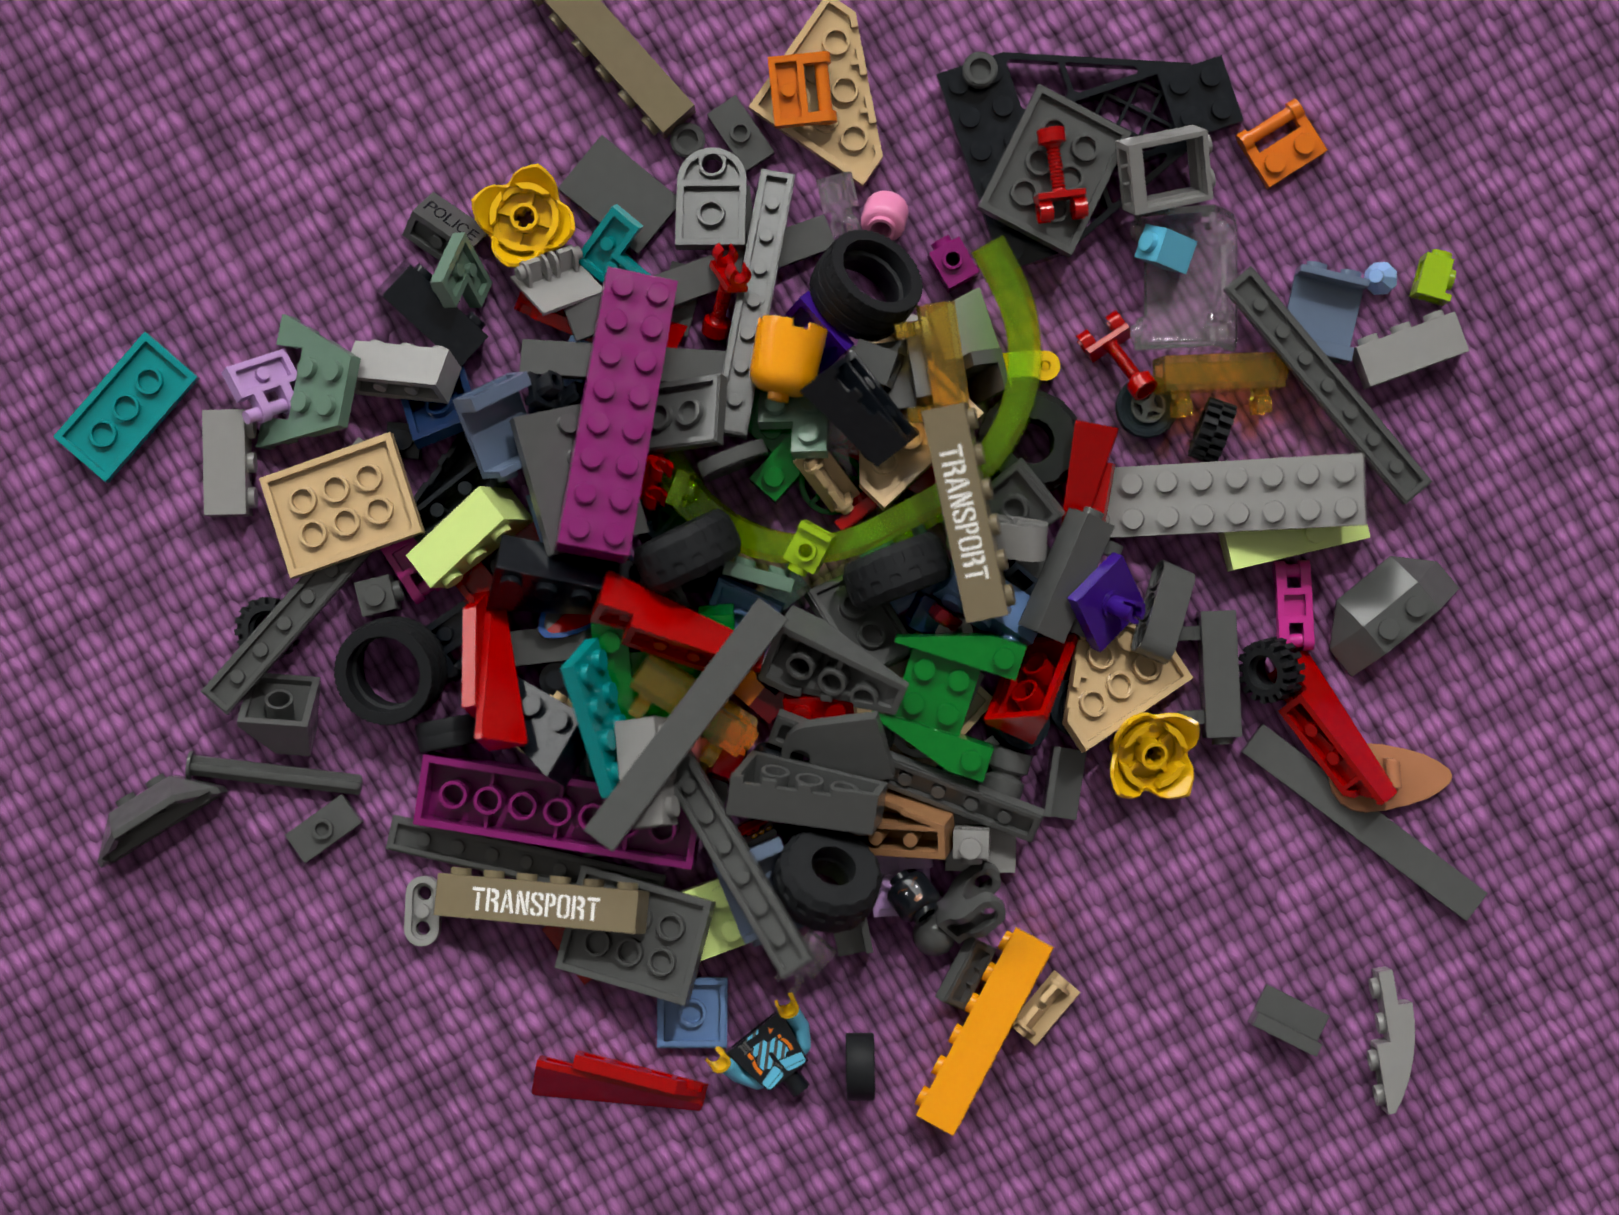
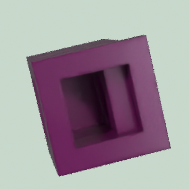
(957, 275)

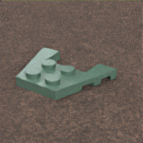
(321, 389)

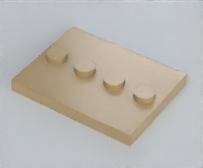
(341, 505)

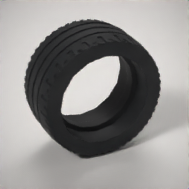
(879, 261)
(357, 692)

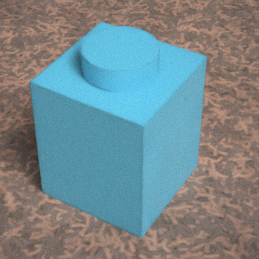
(1165, 248)

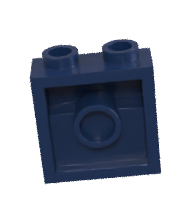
(436, 421)

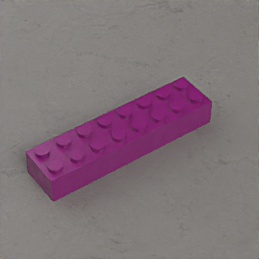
(616, 415)
(533, 809)

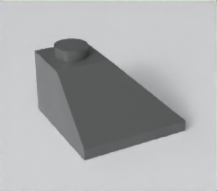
(282, 713)

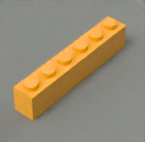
(984, 1031)

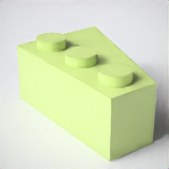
(468, 535)

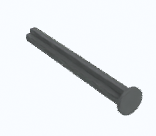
(273, 774)

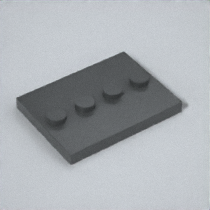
(1024, 170)
(545, 453)
(652, 963)

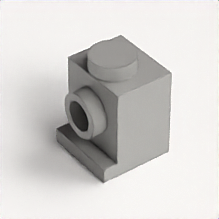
(971, 843)

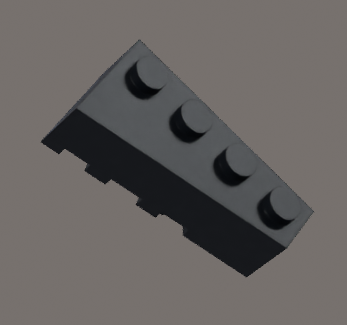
(559, 583)

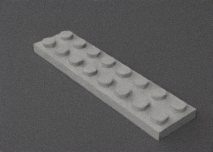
(1238, 496)

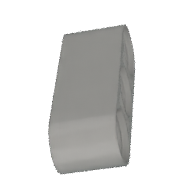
(1021, 538)

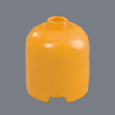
(785, 356)

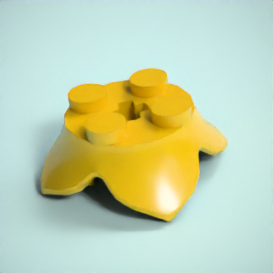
(500, 205)
(1168, 769)

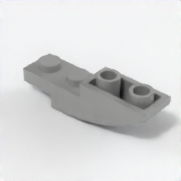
(1394, 1053)

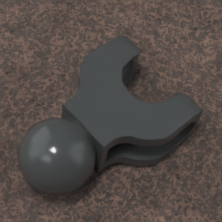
(962, 912)

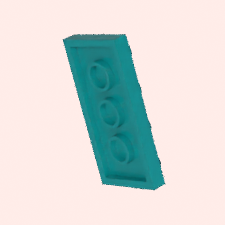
(126, 407)
(595, 709)

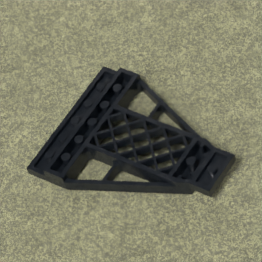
(989, 116)

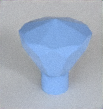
(1382, 278)

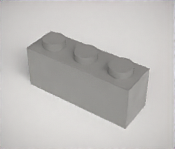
(1408, 348)
(405, 371)
(228, 464)
(631, 740)

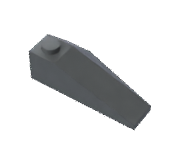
(824, 663)

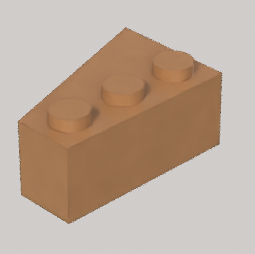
(911, 829)

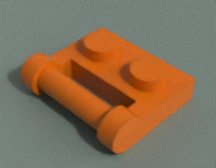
(790, 94)
(1286, 154)

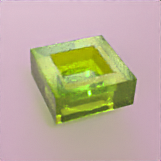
(682, 488)

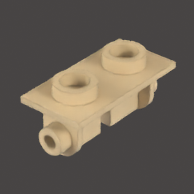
(829, 482)
(1045, 1008)

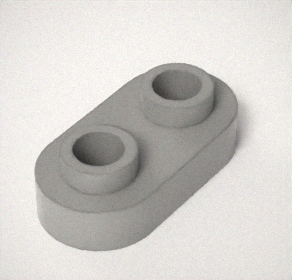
(421, 909)

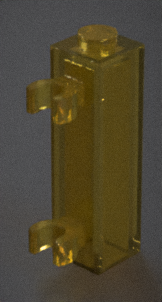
(942, 354)
(1219, 374)
(666, 685)

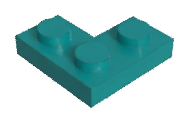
(609, 243)

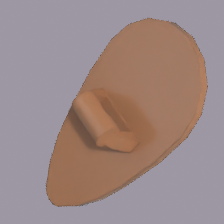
(1411, 774)

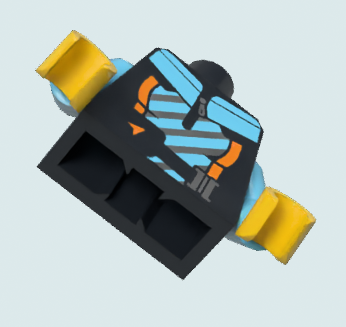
(770, 1052)

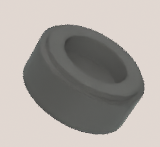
(979, 70)
(687, 139)

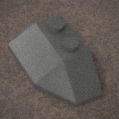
(1386, 609)
(152, 813)

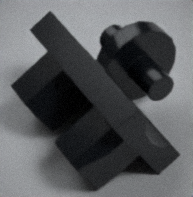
(550, 393)

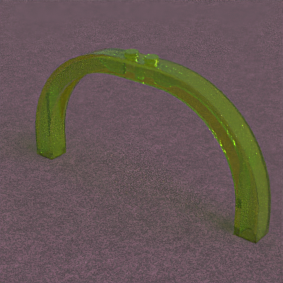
(1018, 402)

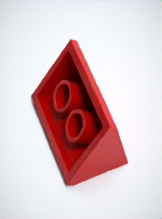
(1025, 704)

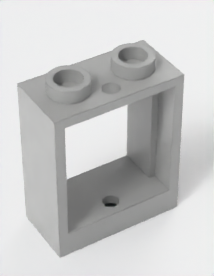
(1132, 174)

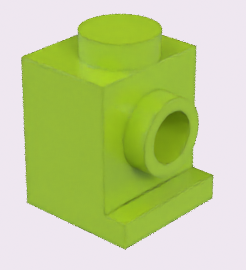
(1434, 277)
(820, 542)

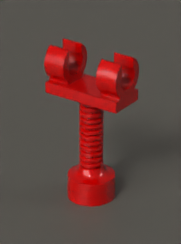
(1051, 139)
(716, 324)
(1140, 383)
(653, 473)

